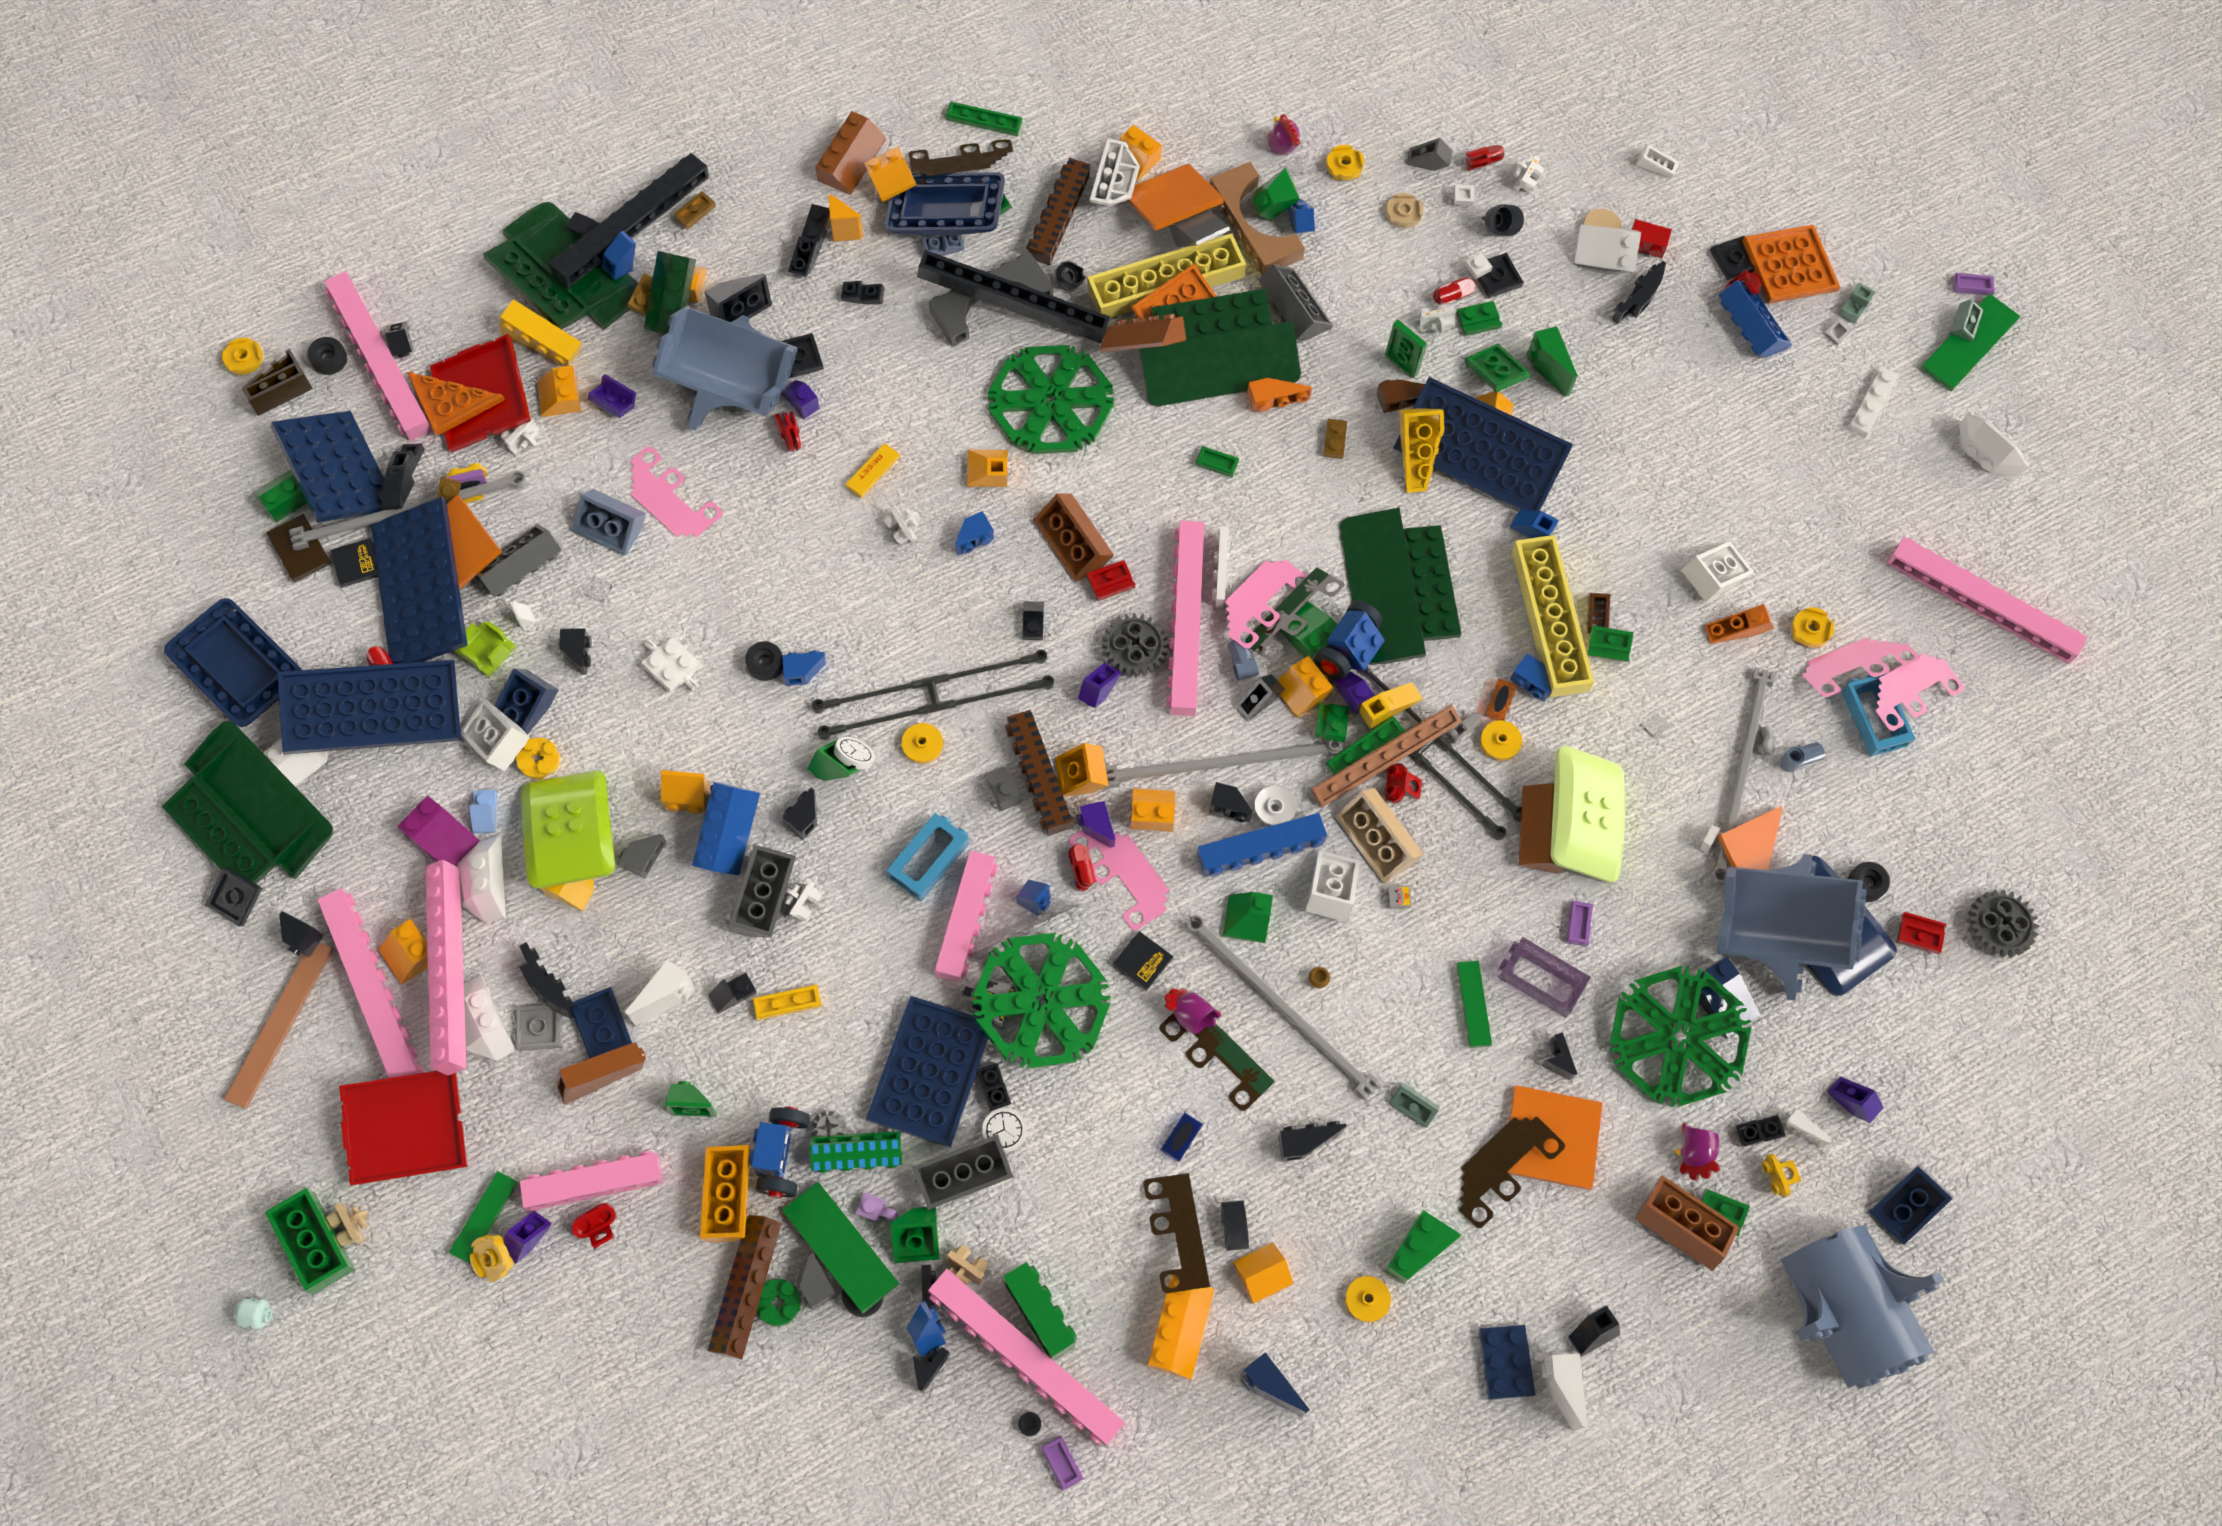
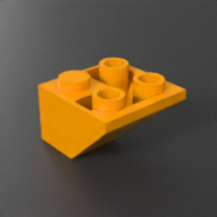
(987, 468)

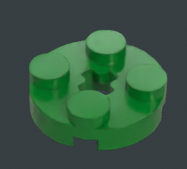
(788, 1310)

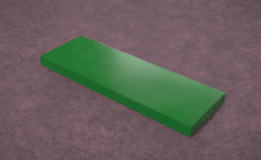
(1959, 356)
(840, 1247)

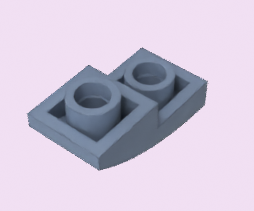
(942, 245)

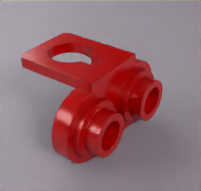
(1751, 280)
(1398, 783)
(594, 1223)

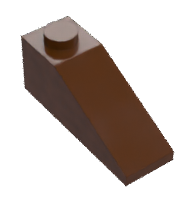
(1398, 394)

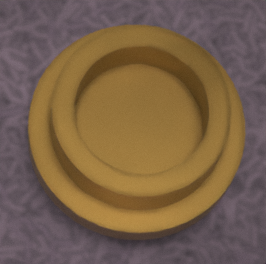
(1319, 977)

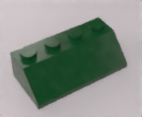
(668, 290)

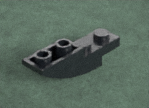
(810, 241)
(1642, 294)
(399, 477)
(545, 985)

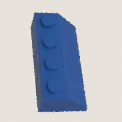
(1754, 320)
(726, 828)

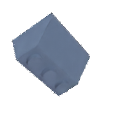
(608, 521)

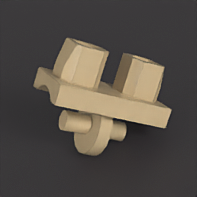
(343, 1216)
(965, 1270)

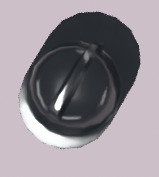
(1504, 219)

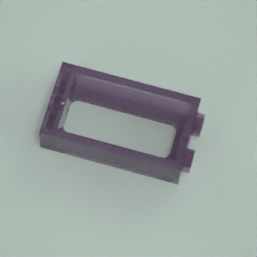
(1551, 964)

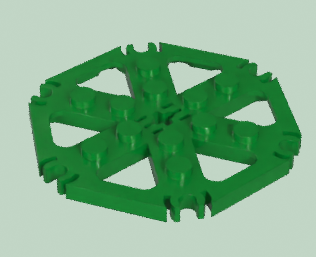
(1058, 410)
(1020, 1002)
(1700, 1029)

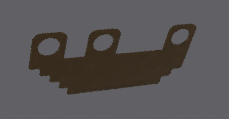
(965, 162)
(1494, 1160)

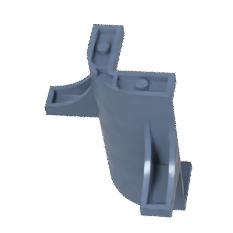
(723, 363)
(1792, 919)
(1859, 1306)

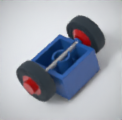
(1351, 642)
(772, 1151)

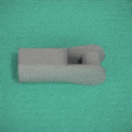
(1465, 727)

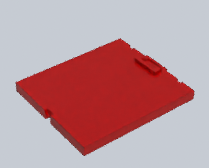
(492, 369)
(402, 1127)

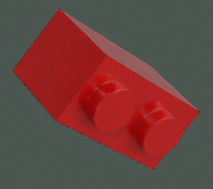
(1653, 238)

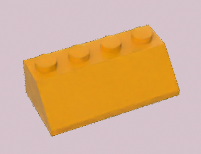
(725, 1193)
(1180, 1330)

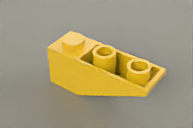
(1389, 704)

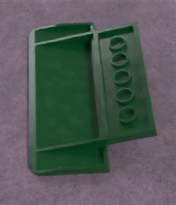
(525, 261)
(1224, 349)
(1403, 578)
(246, 809)

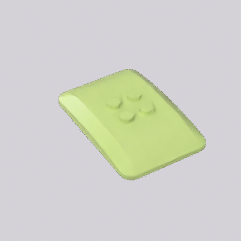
(1588, 814)

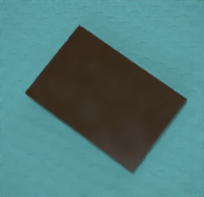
(298, 562)

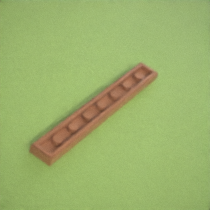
(1386, 755)
(277, 1027)

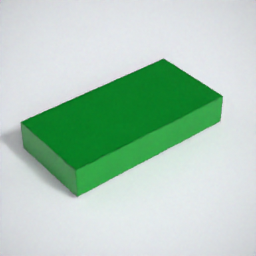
(1217, 461)

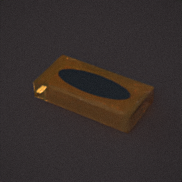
(1500, 700)

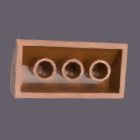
(845, 158)
(1144, 334)
(1073, 536)
(1537, 828)
(1687, 1223)

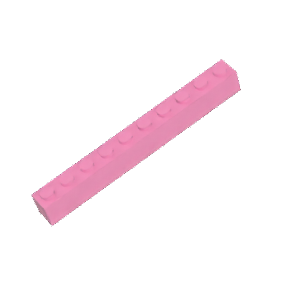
(378, 356)
(1987, 600)
(1187, 618)
(445, 968)
(369, 984)
(1026, 1357)

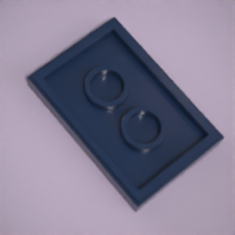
(600, 1023)

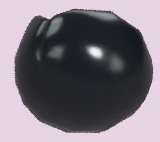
(1069, 275)

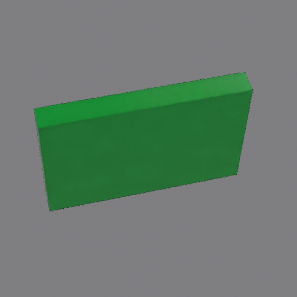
(1405, 349)
(1497, 367)

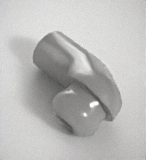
(1768, 742)

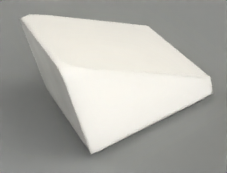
(1839, 331)
(523, 614)

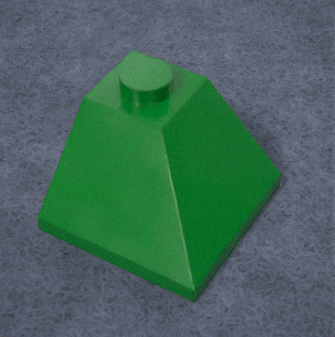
(1275, 195)
(827, 766)
(1248, 916)
(687, 1100)
(915, 1236)

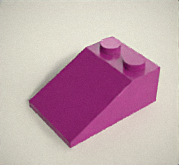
(437, 832)

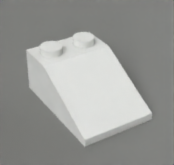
(1607, 247)
(1717, 571)
(494, 735)
(1333, 886)
(662, 993)
(1565, 1383)

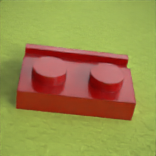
(1111, 580)
(1921, 933)

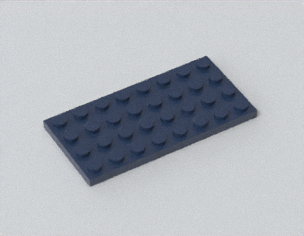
(1493, 448)
(419, 583)
(368, 706)

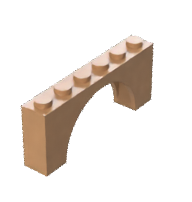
(1262, 248)

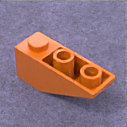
(1273, 393)
(1740, 625)

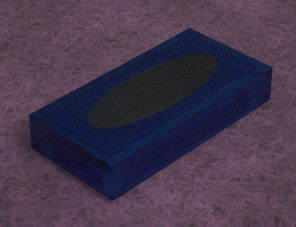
(1181, 1137)

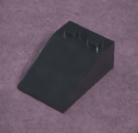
(739, 297)

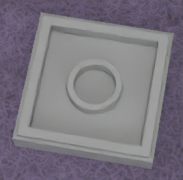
(538, 1028)

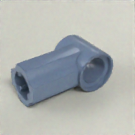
(1243, 664)
(1802, 756)

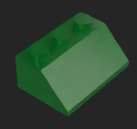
(281, 496)

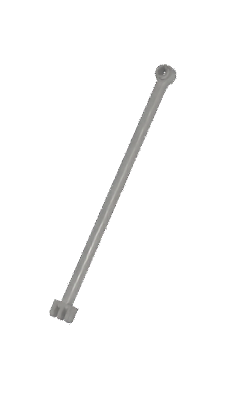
(300, 536)
(1219, 762)
(1736, 800)
(1362, 1081)

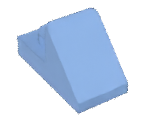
(484, 811)

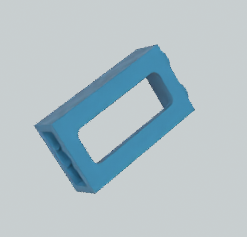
(1901, 737)
(921, 888)

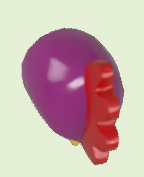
(1284, 136)
(1191, 1009)
(1698, 1152)

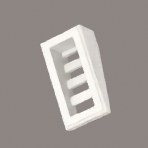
(1647, 157)
(1804, 1127)

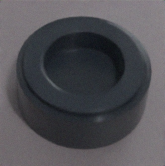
(1029, 1424)

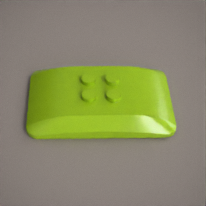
(567, 829)

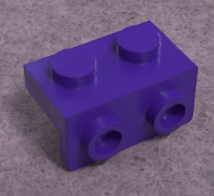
(613, 396)

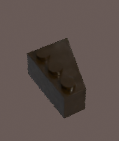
(277, 385)

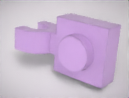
(873, 1208)

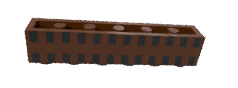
(1059, 210)
(1039, 773)
(744, 1287)

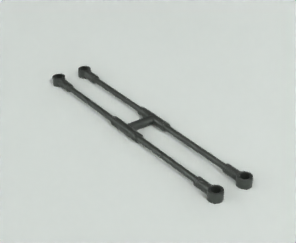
(931, 683)
(1417, 755)

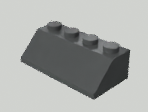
(1294, 301)
(518, 559)
(761, 892)
(963, 1171)

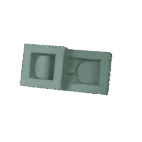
(1857, 302)

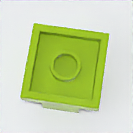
(486, 647)

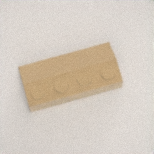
(1379, 835)

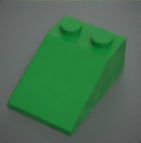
(1552, 359)
(1314, 634)

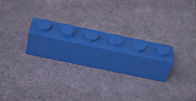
(1261, 845)

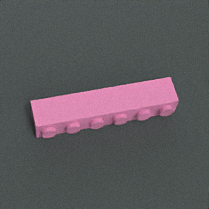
(965, 917)
(592, 1181)

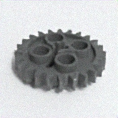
(1148, 634)
(1990, 934)

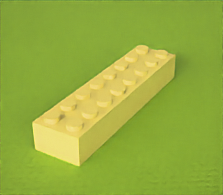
(1122, 287)
(1552, 615)

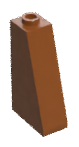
(599, 1071)

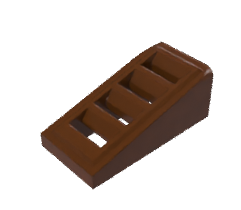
(1591, 606)

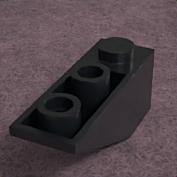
(1300, 1143)

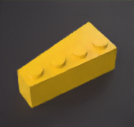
(539, 334)

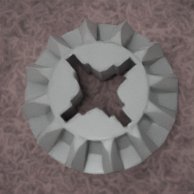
(834, 1119)

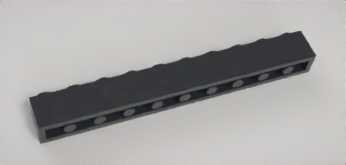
(630, 218)
(1012, 296)

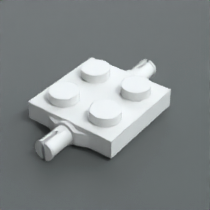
(671, 664)

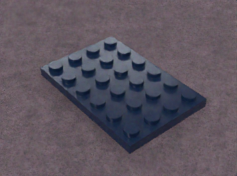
(331, 465)
(929, 1072)

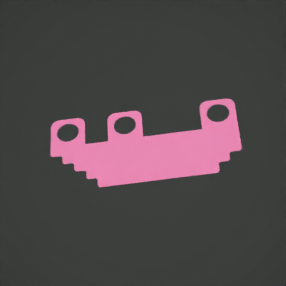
(662, 503)
(1253, 595)
(1852, 656)
(1907, 681)
(1135, 873)

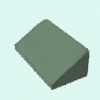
(1967, 320)
(1414, 1105)

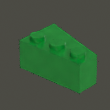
(1421, 1245)

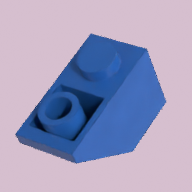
(1301, 217)
(619, 256)
(1534, 523)
(973, 533)
(802, 667)
(1532, 677)
(1034, 896)
(925, 1330)

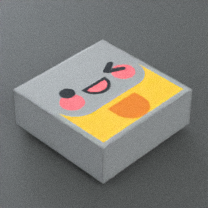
(1399, 897)

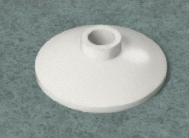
(1278, 797)

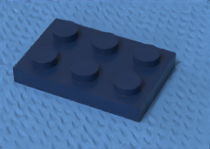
(1506, 1362)

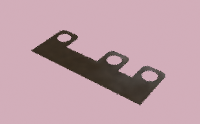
(1185, 1225)

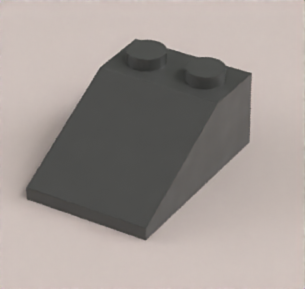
(1197, 229)

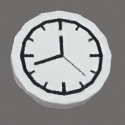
(854, 752)
(1008, 1125)

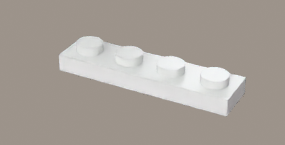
(1873, 401)
(1220, 559)

